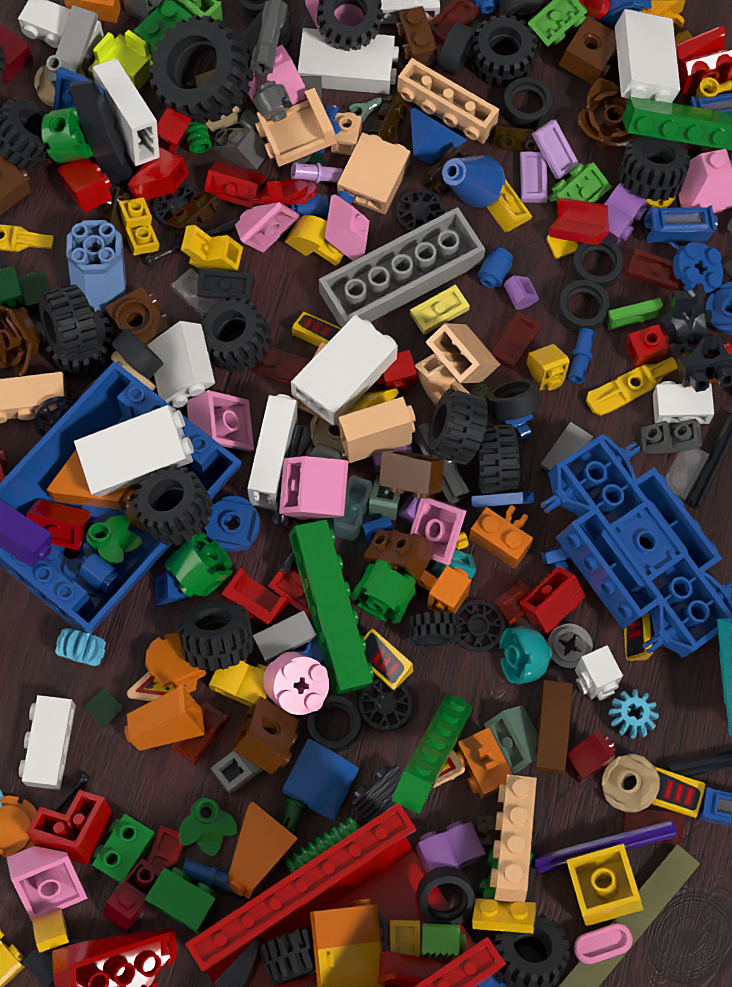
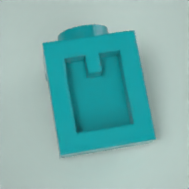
(459, 559)

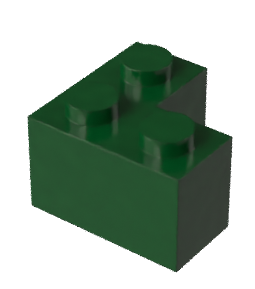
(23, 290)

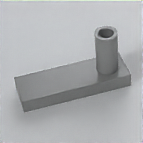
(73, 42)

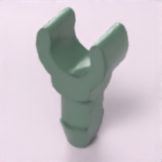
(366, 108)

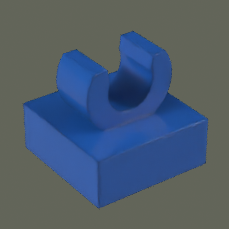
(520, 426)
(372, 527)
(556, 556)
(167, 589)

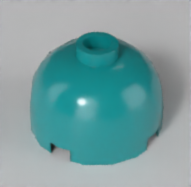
(525, 654)

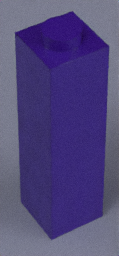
(23, 536)

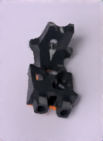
(687, 329)

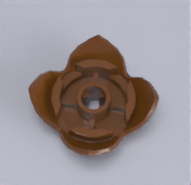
(605, 102)
(17, 339)

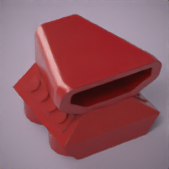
(703, 58)

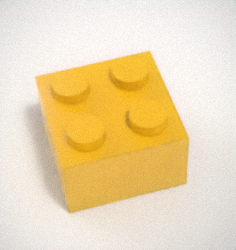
(604, 885)

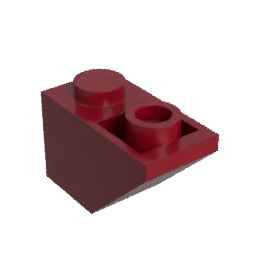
(590, 756)
(129, 898)

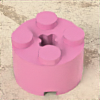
(311, 686)

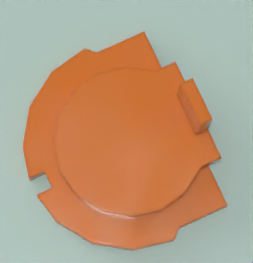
(168, 666)
(14, 823)

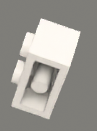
(680, 404)
(598, 674)

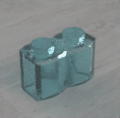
(356, 505)

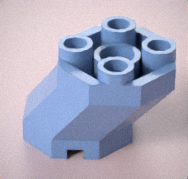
(97, 262)

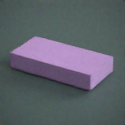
(555, 149)
(533, 177)

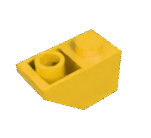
(548, 367)

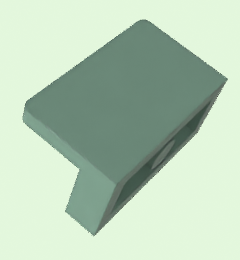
(515, 737)

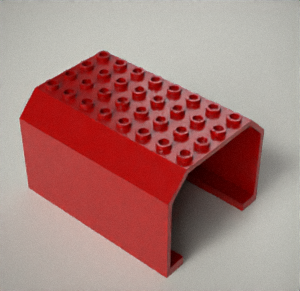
(365, 865)

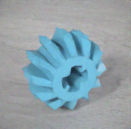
(80, 647)
(635, 704)

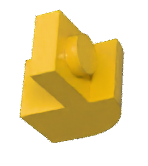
(309, 236)
(211, 252)

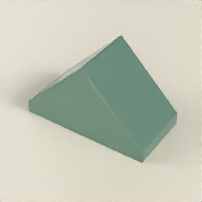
(383, 501)

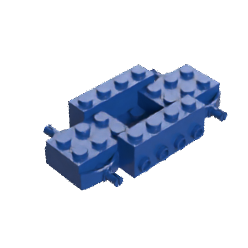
(606, 546)

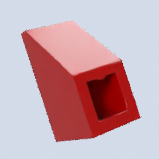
(159, 176)

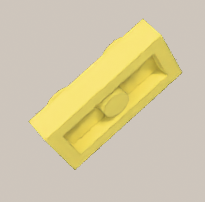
(439, 309)

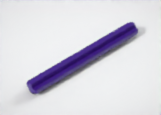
(630, 839)

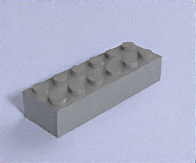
(402, 269)

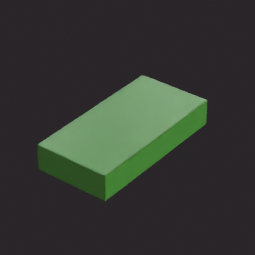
(634, 314)

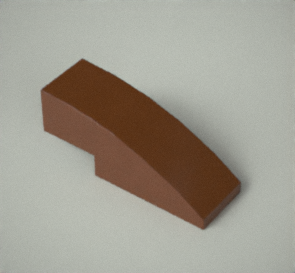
(553, 726)

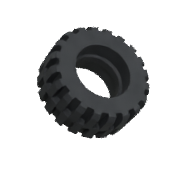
(178, 52)

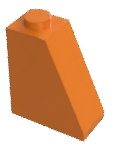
(72, 487)
(165, 720)
(258, 852)

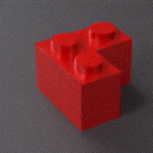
(76, 831)

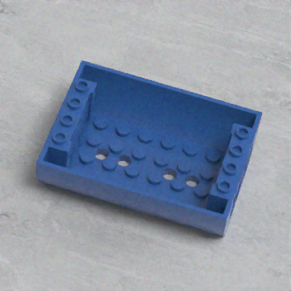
(55, 581)

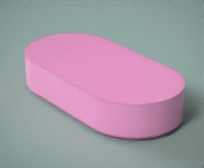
(602, 944)

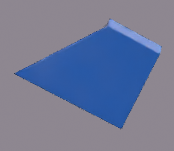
(431, 138)

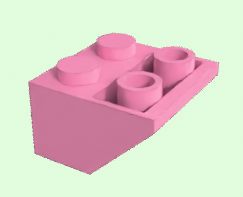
(313, 487)

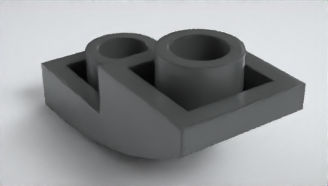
(673, 438)

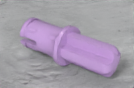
(315, 172)

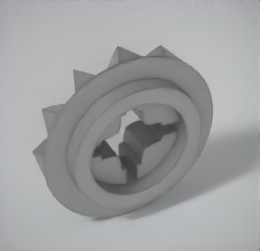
(565, 633)

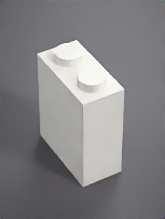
(185, 365)

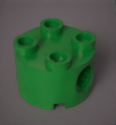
(65, 136)
(199, 565)
(384, 591)

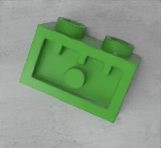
(556, 18)
(584, 184)

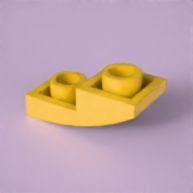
(137, 226)
(372, 399)
(50, 931)

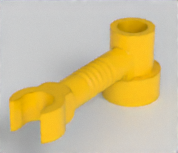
(710, 88)

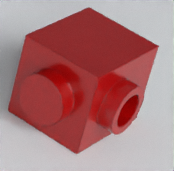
(647, 345)
(400, 373)

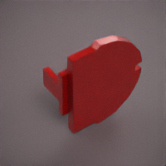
(286, 192)

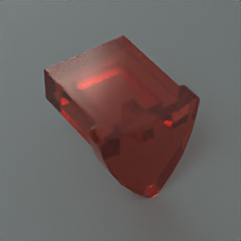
(510, 601)

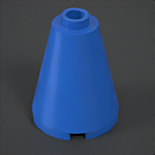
(475, 179)

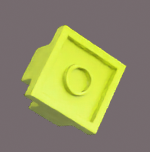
(130, 52)

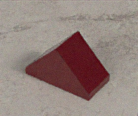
(16, 52)

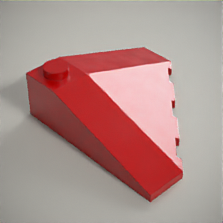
(115, 961)

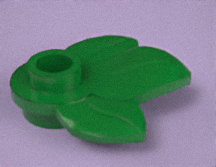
(116, 539)
(207, 831)

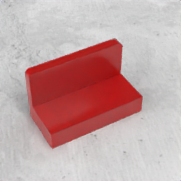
(233, 184)
(580, 221)
(62, 521)
(405, 969)

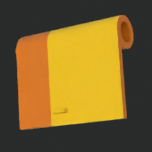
(347, 945)

